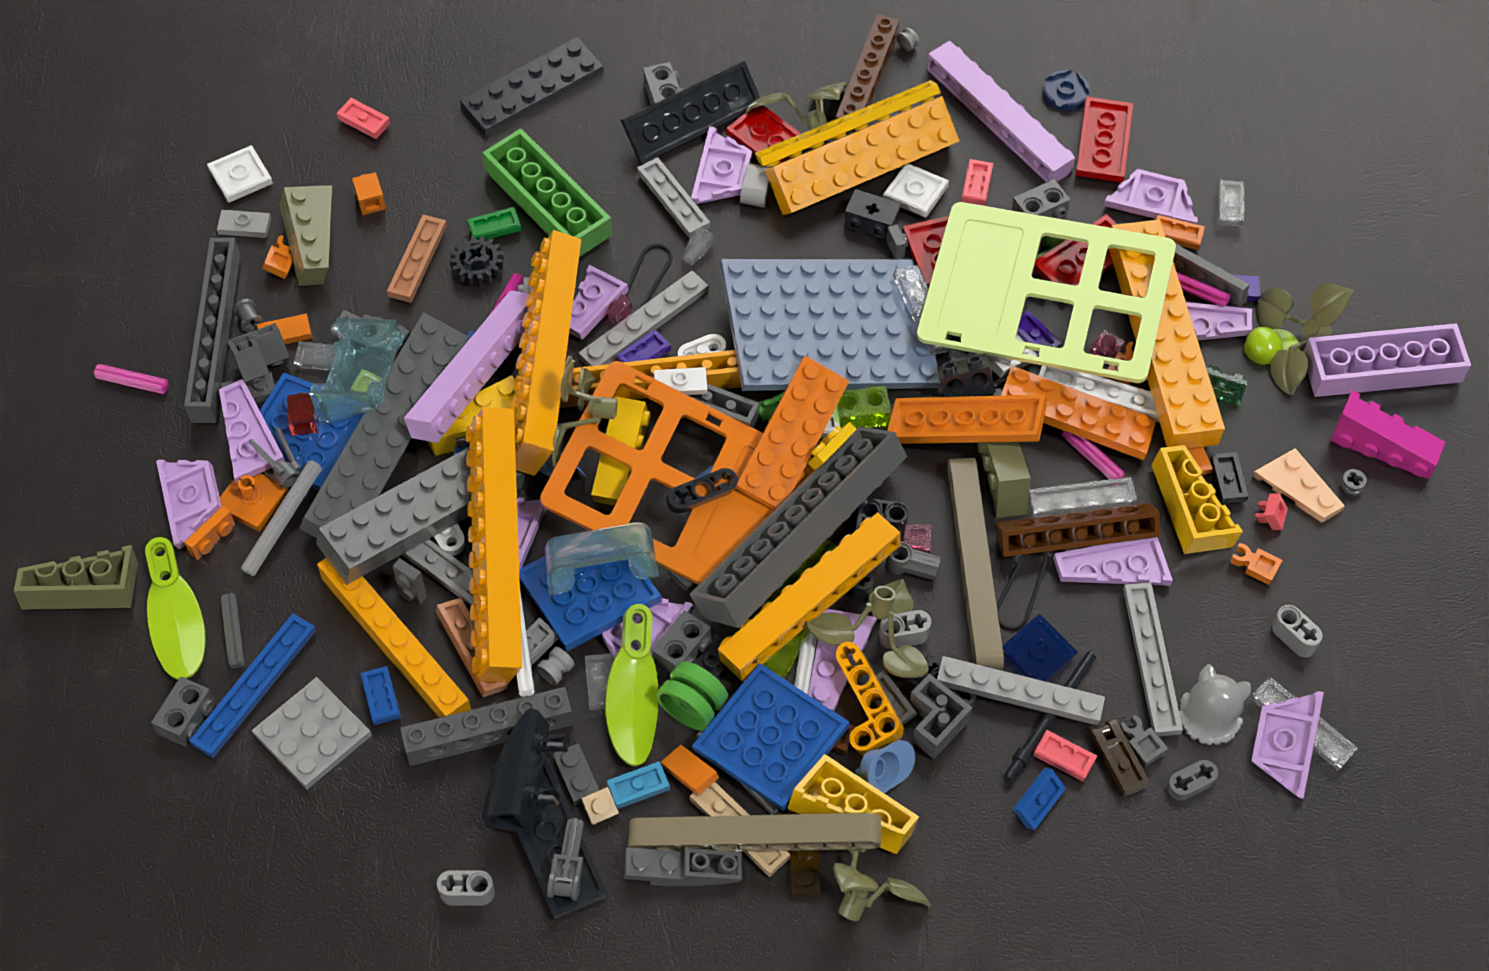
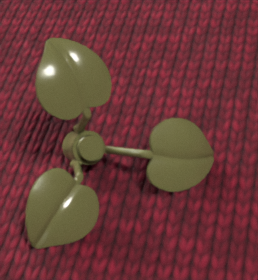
(815, 118)
(1327, 301)
(598, 406)
(883, 603)
(857, 885)

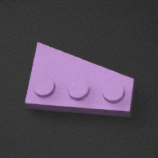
(594, 300)

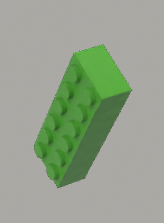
(546, 190)

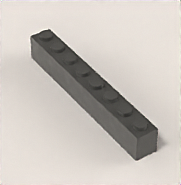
(212, 331)

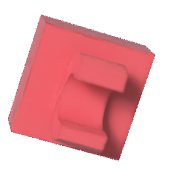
(1274, 513)

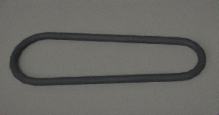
(660, 275)
(1033, 595)

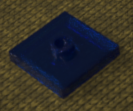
(1039, 650)

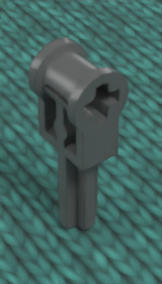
(567, 867)

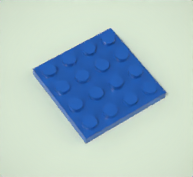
(319, 447)
(594, 601)
(770, 735)

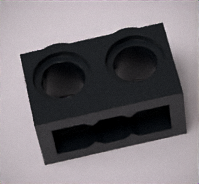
(967, 382)

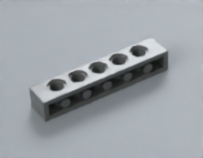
(481, 726)

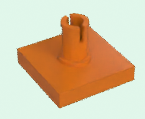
(253, 499)

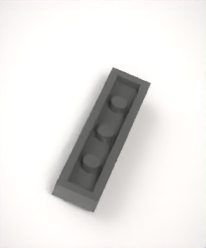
(1207, 273)

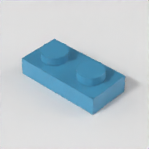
(638, 785)

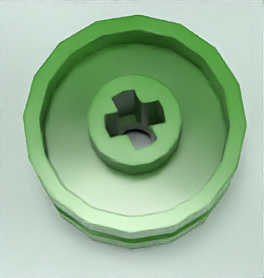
(692, 695)

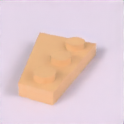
(1300, 482)

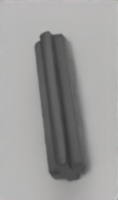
(232, 631)

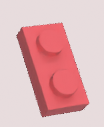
(363, 118)

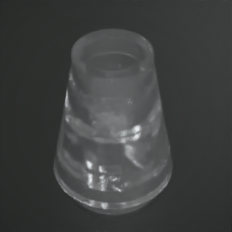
(698, 245)

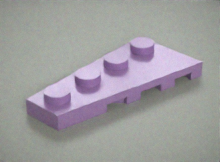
(1219, 321)
(827, 675)

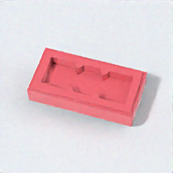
(977, 182)
(1065, 755)

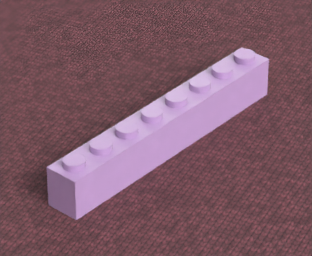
(1000, 112)
(468, 370)

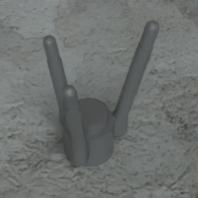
(284, 472)

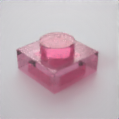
(620, 309)
(1107, 345)
(918, 537)

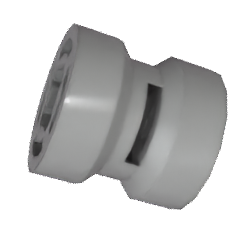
(555, 666)

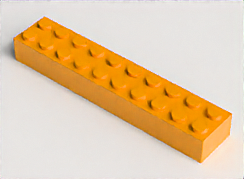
(544, 349)
(1177, 367)
(494, 546)

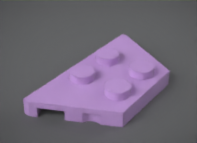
(720, 168)
(1153, 195)
(189, 496)
(529, 518)
(663, 617)
(1287, 740)

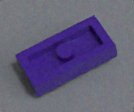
(1034, 332)

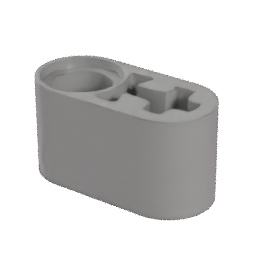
(755, 186)
(916, 627)
(1306, 639)
(471, 879)

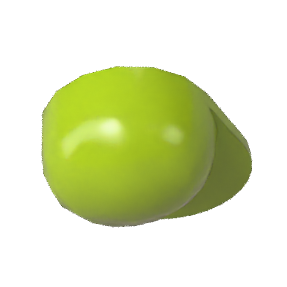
(1264, 343)

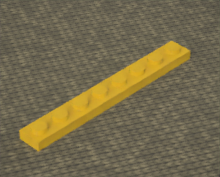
(855, 120)

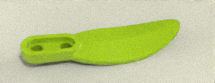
(173, 614)
(632, 690)

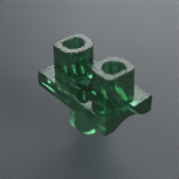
(1225, 386)

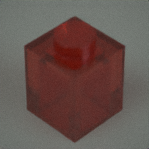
(301, 414)

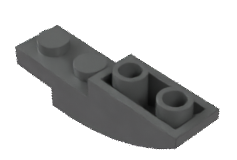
(683, 868)

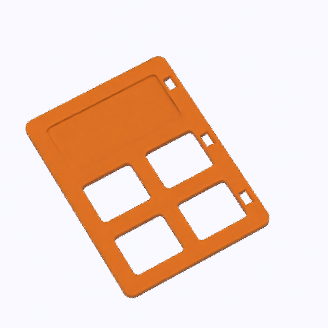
(712, 528)

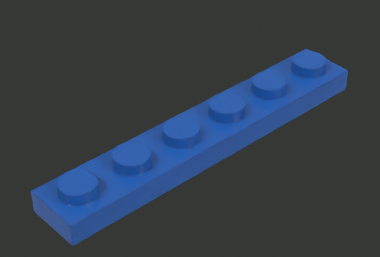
(252, 686)

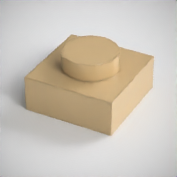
(599, 805)

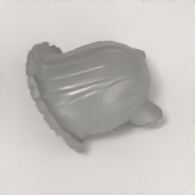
(1213, 707)

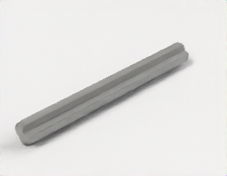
(281, 518)

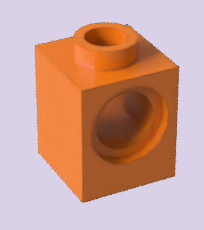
(369, 193)

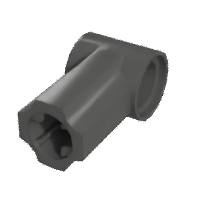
(914, 562)

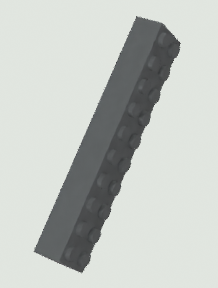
(382, 432)
(798, 527)

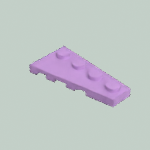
(245, 423)
(1115, 563)

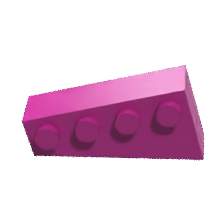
(1386, 437)

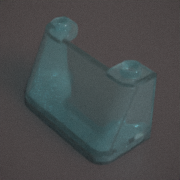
(359, 368)
(597, 547)

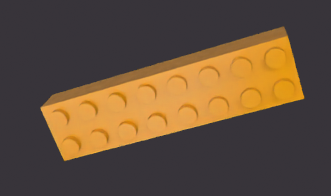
(862, 155)

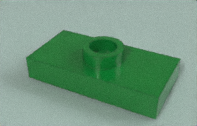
(494, 224)

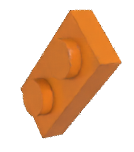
(209, 533)

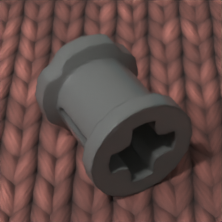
(246, 311)

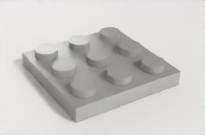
(311, 733)

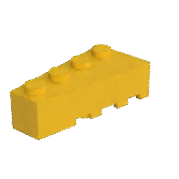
(496, 395)
(629, 429)
(1191, 502)
(836, 790)

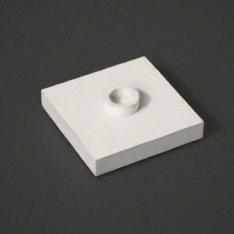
(240, 173)
(916, 190)

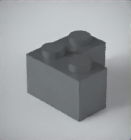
(257, 350)
(942, 713)

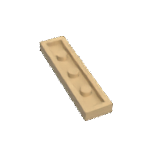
(717, 802)

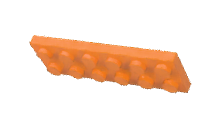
(1085, 414)
(968, 419)
(792, 433)

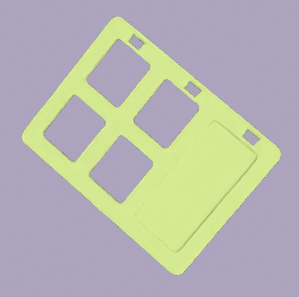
(988, 275)

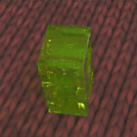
(863, 412)

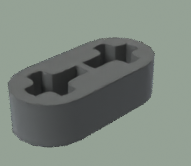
(1195, 785)

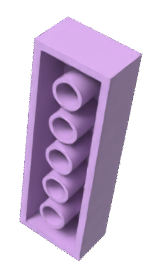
(1386, 360)

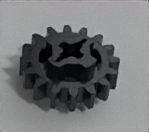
(476, 260)

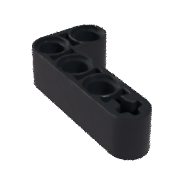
(887, 510)

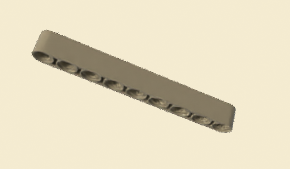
(975, 563)
(757, 832)

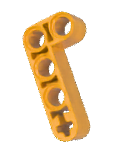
(866, 694)

